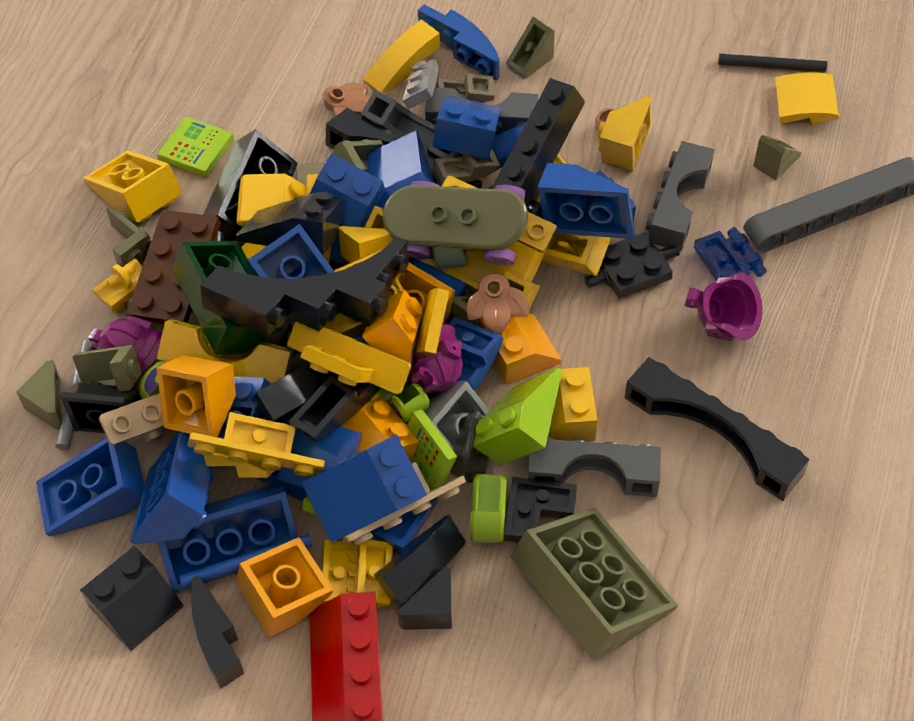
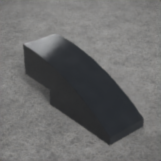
(289, 393)
(331, 407)
(420, 560)
(214, 634)

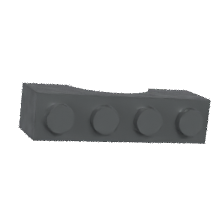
(514, 111)
(402, 121)
(688, 171)
(630, 465)

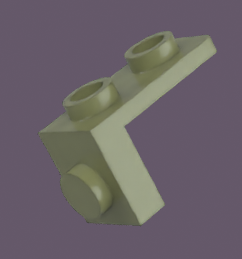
(355, 151)
(135, 237)
(108, 364)

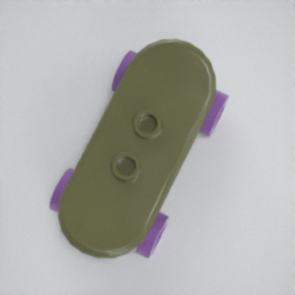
(457, 219)

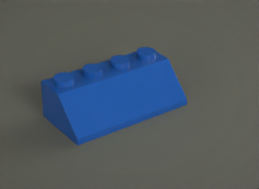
(173, 494)
(229, 531)

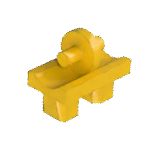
(119, 286)

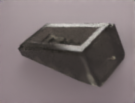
(465, 464)

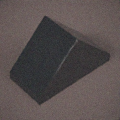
(430, 605)

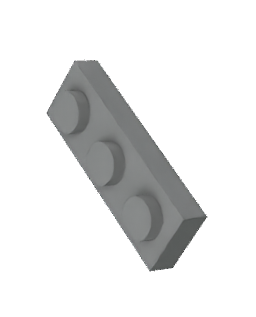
(420, 83)

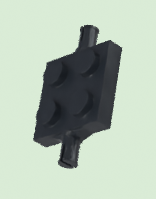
(633, 266)

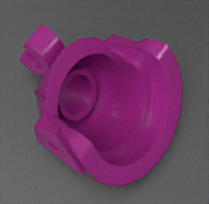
(728, 307)
(130, 332)
(441, 369)

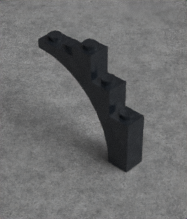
(311, 301)

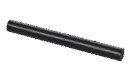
(772, 62)

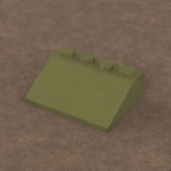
(592, 581)

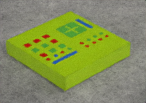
(195, 146)
(433, 453)

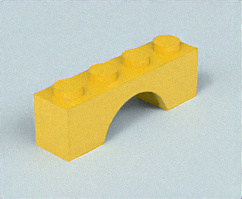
(265, 362)

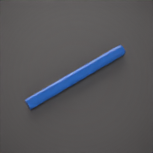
(231, 565)

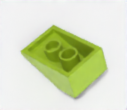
(519, 419)

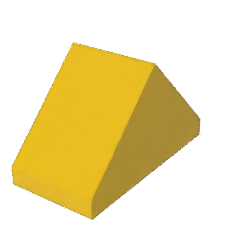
(362, 242)

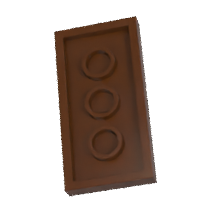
(157, 291)

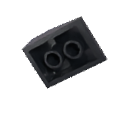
(317, 213)

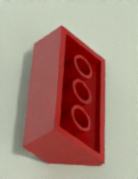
(346, 659)

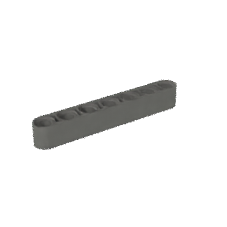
(831, 205)

